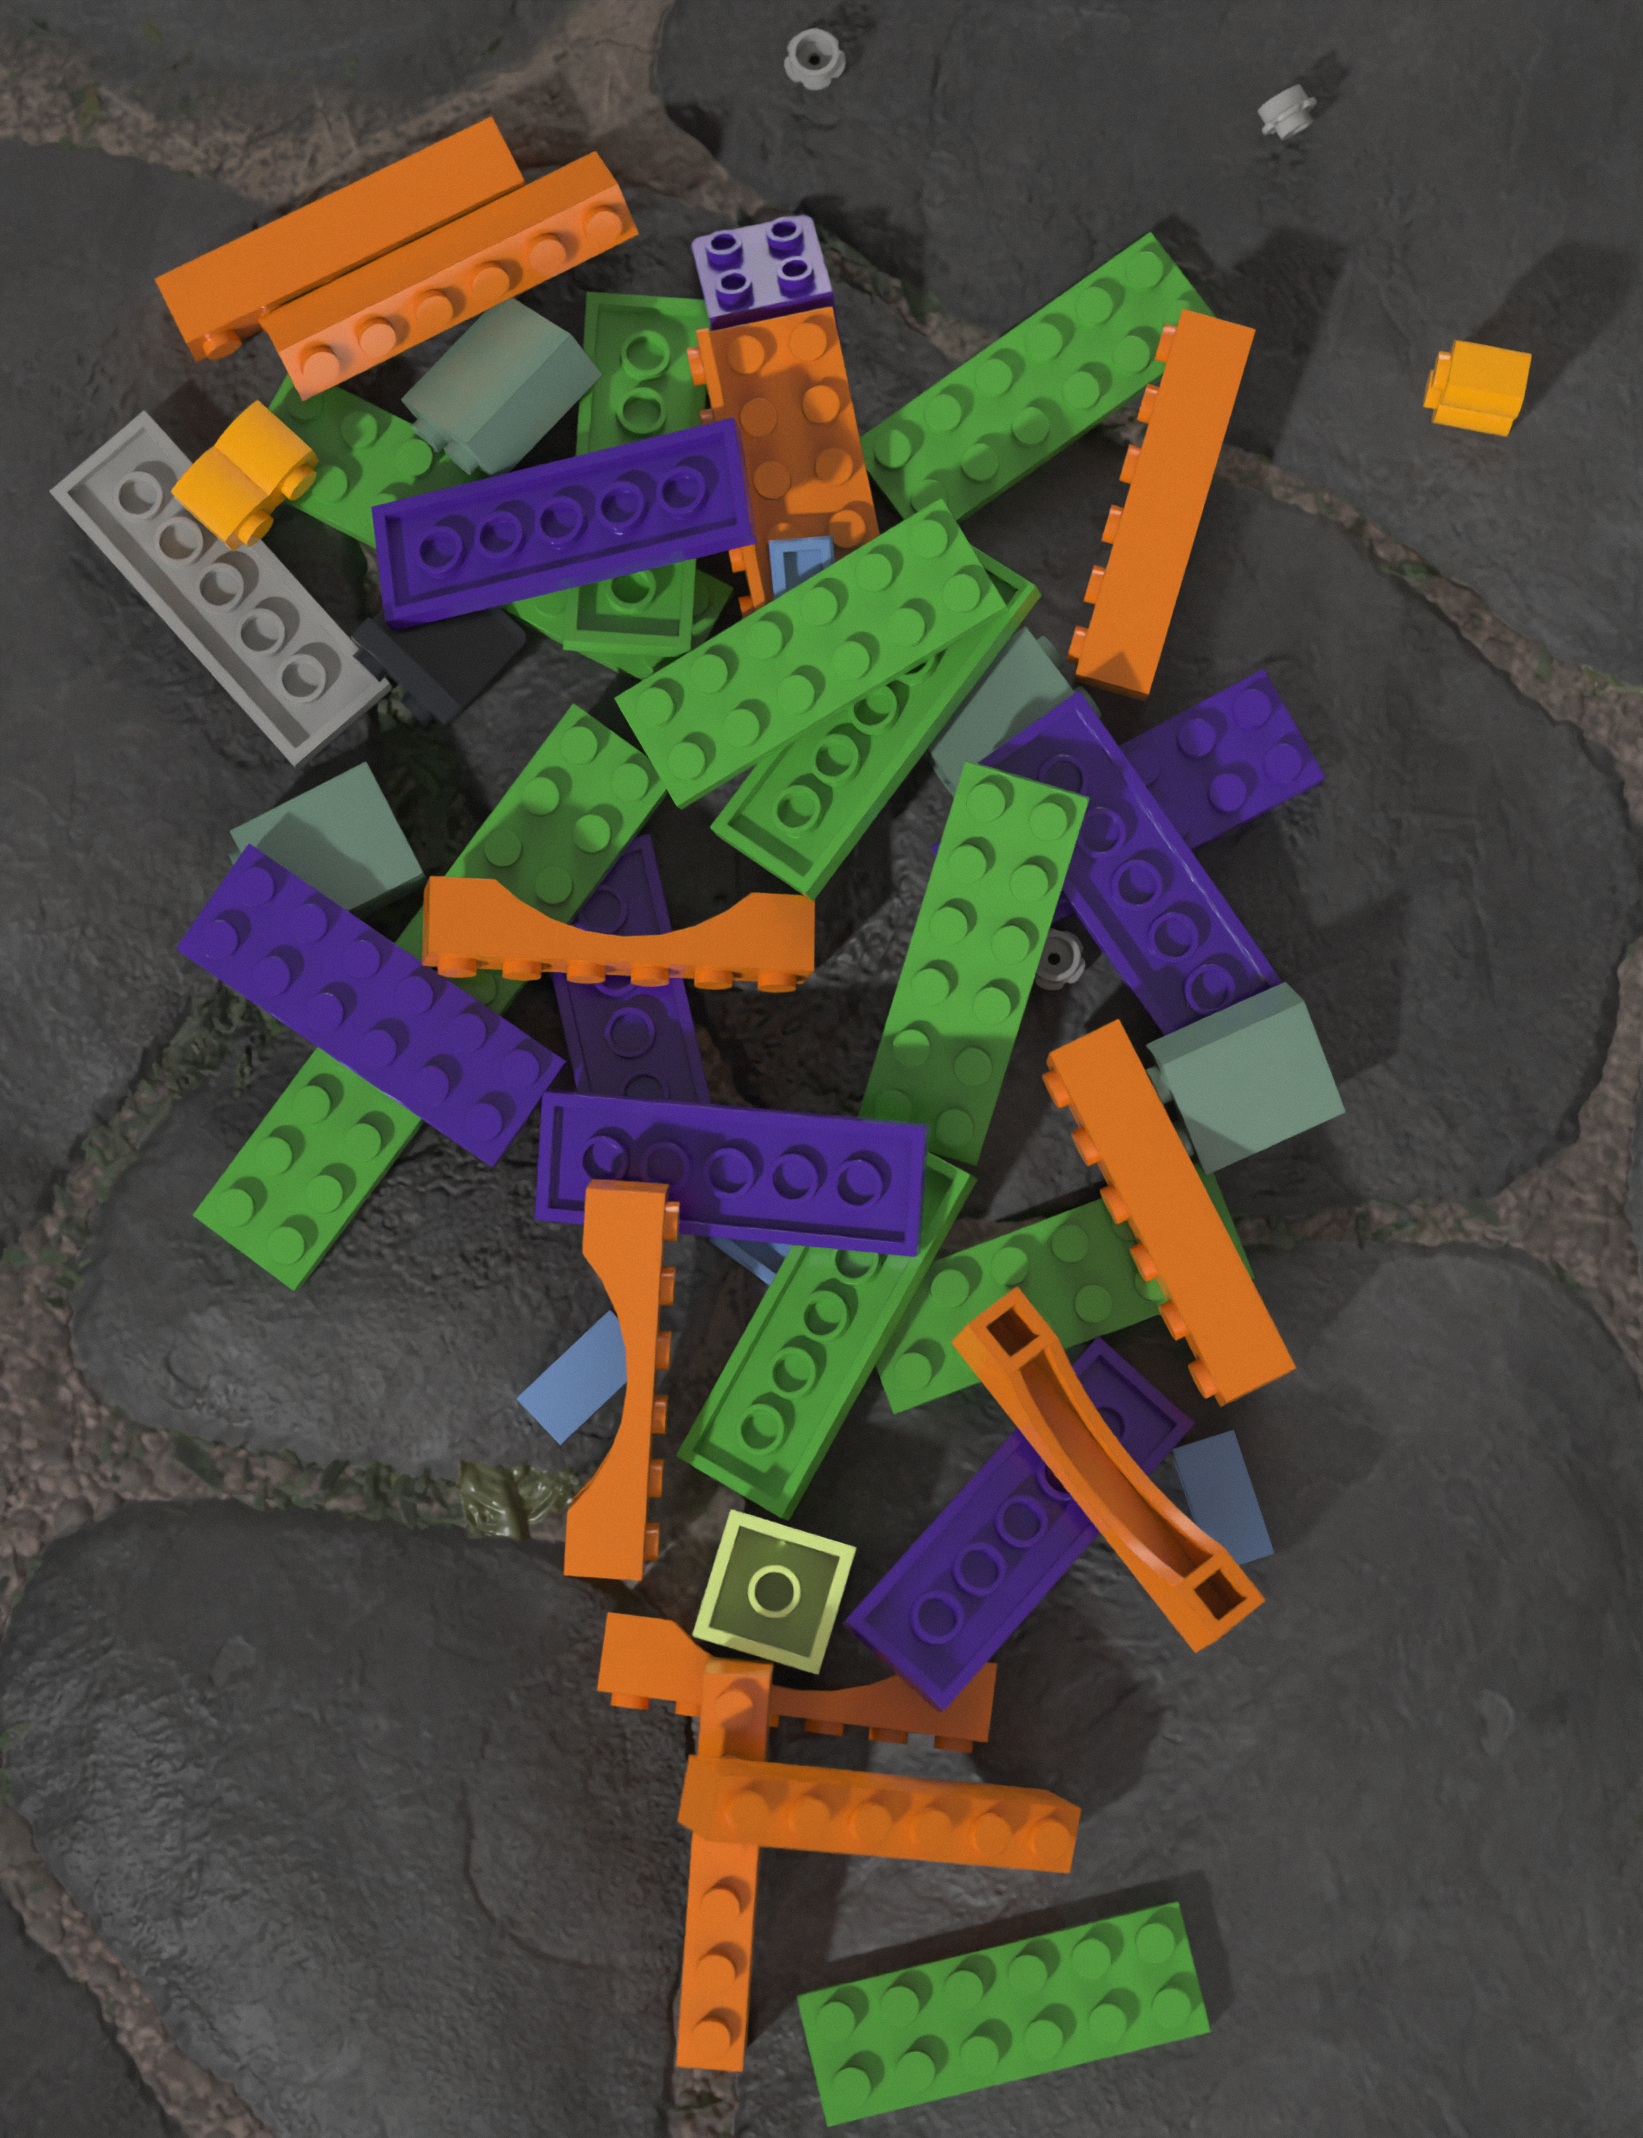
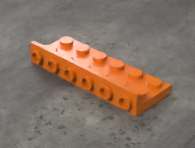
(797, 432)

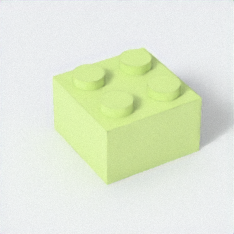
(774, 1591)

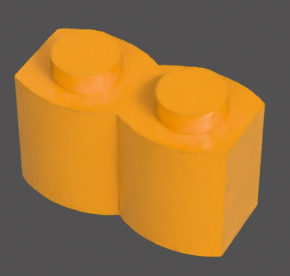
(1477, 387)
(246, 477)

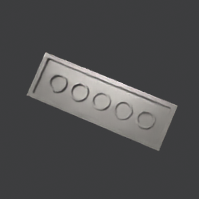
(228, 607)

